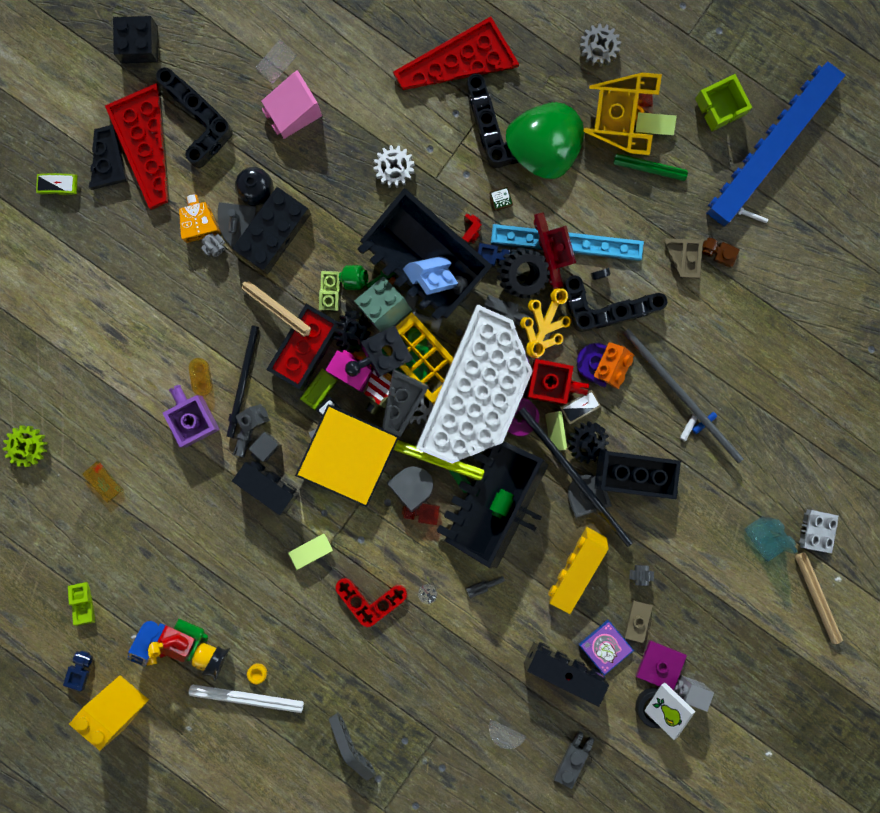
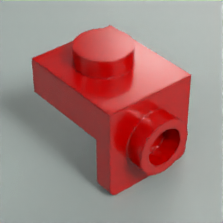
(472, 233)

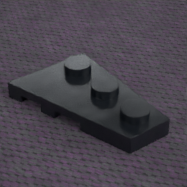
(107, 159)

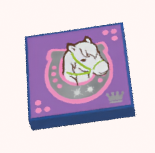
(606, 647)

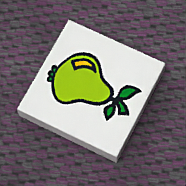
(669, 711)

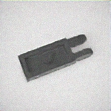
(573, 761)

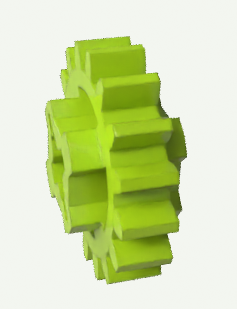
(32, 449)

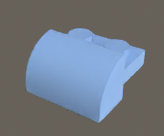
(431, 274)

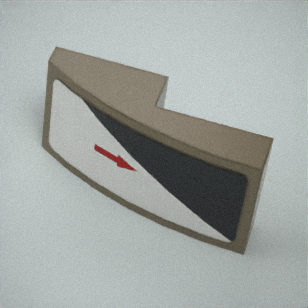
(580, 407)

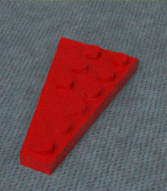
(471, 52)
(141, 135)

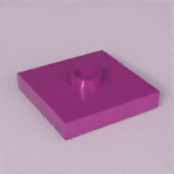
(661, 665)

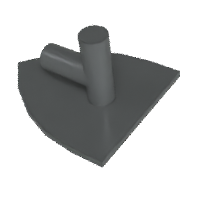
(234, 220)

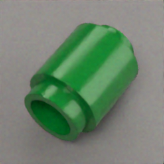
(502, 504)

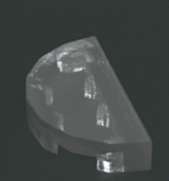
(504, 736)

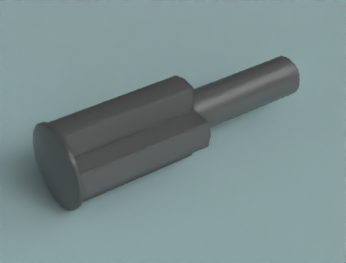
(482, 587)

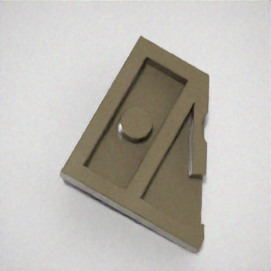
(686, 256)

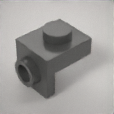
(252, 417)

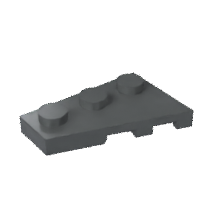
(402, 401)

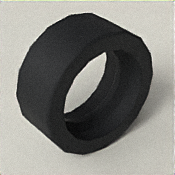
(642, 698)

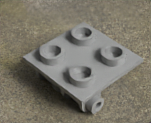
(819, 531)

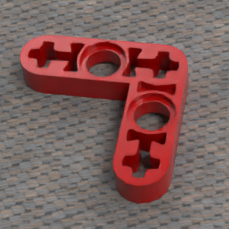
(373, 607)

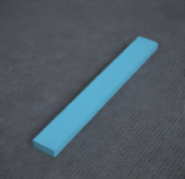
(580, 243)

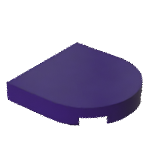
(588, 361)

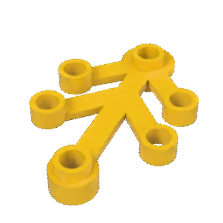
(544, 324)

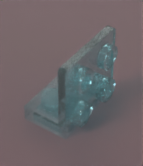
(770, 537)

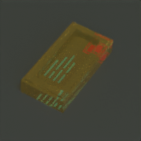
(102, 481)

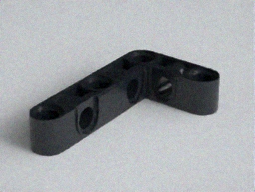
(489, 133)
(211, 140)
(607, 316)

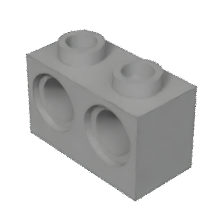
(694, 693)

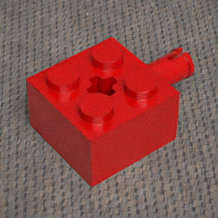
(561, 376)

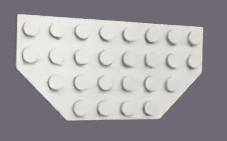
(478, 390)

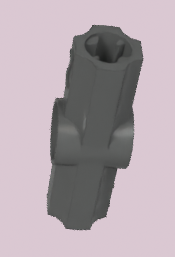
(509, 310)

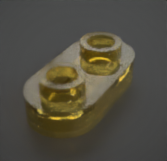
(200, 377)

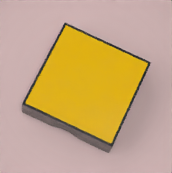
(347, 455)

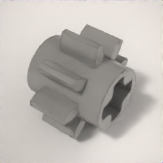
(213, 245)

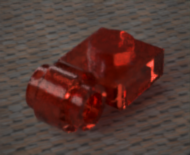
(427, 513)

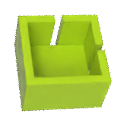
(723, 102)

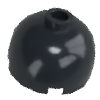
(254, 186)

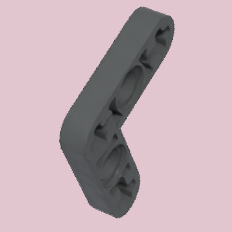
(347, 749)

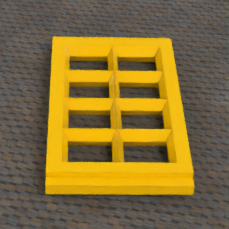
(402, 328)

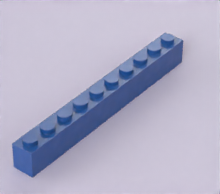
(775, 144)

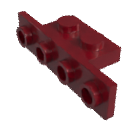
(556, 248)

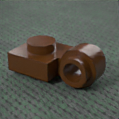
(724, 253)

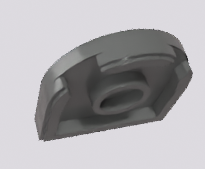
(412, 487)
(580, 503)

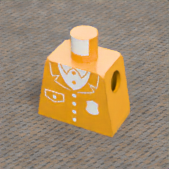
(197, 220)

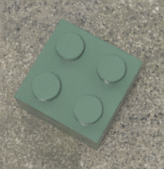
(383, 305)

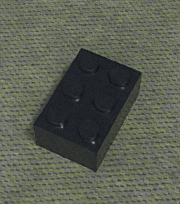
(266, 487)

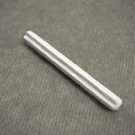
(246, 698)

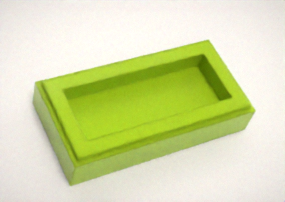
(319, 389)

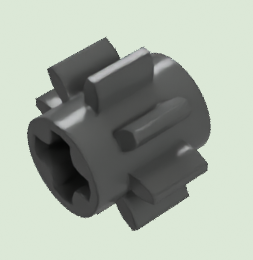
(641, 575)

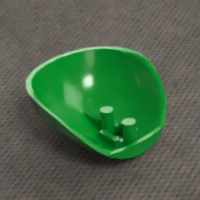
(546, 139)

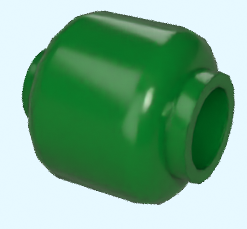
(353, 277)

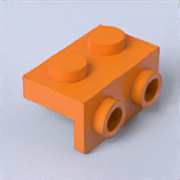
(614, 365)

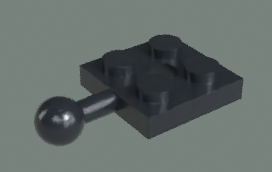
(373, 350)

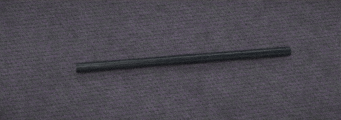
(575, 476)

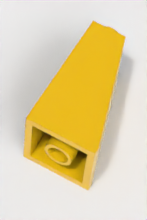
(109, 713)

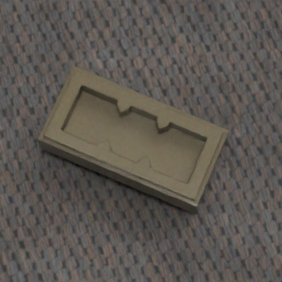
(638, 621)

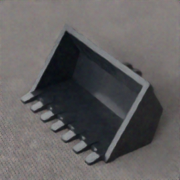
(414, 233)
(474, 527)

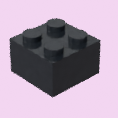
(135, 39)

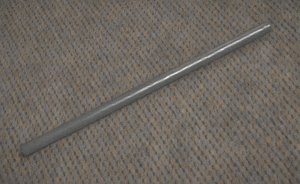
(683, 396)

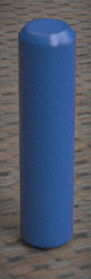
(700, 426)

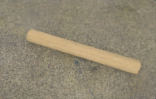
(276, 308)
(819, 598)

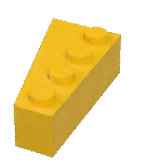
(578, 570)

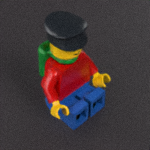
(177, 643)

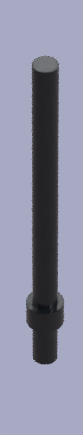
(242, 381)

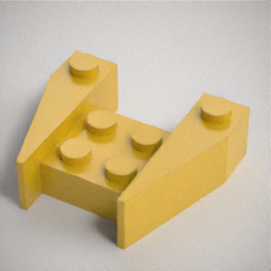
(618, 111)

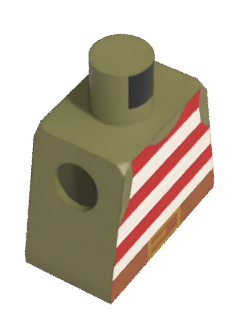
(377, 390)

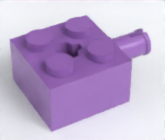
(181, 414)

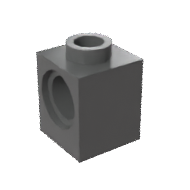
(264, 447)

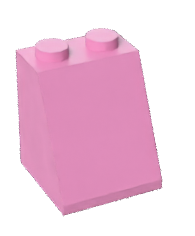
(291, 106)

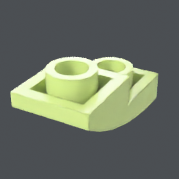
(656, 123)
(329, 291)
(310, 551)

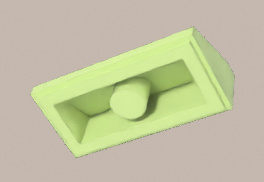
(556, 430)

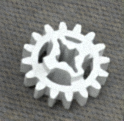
(389, 173)

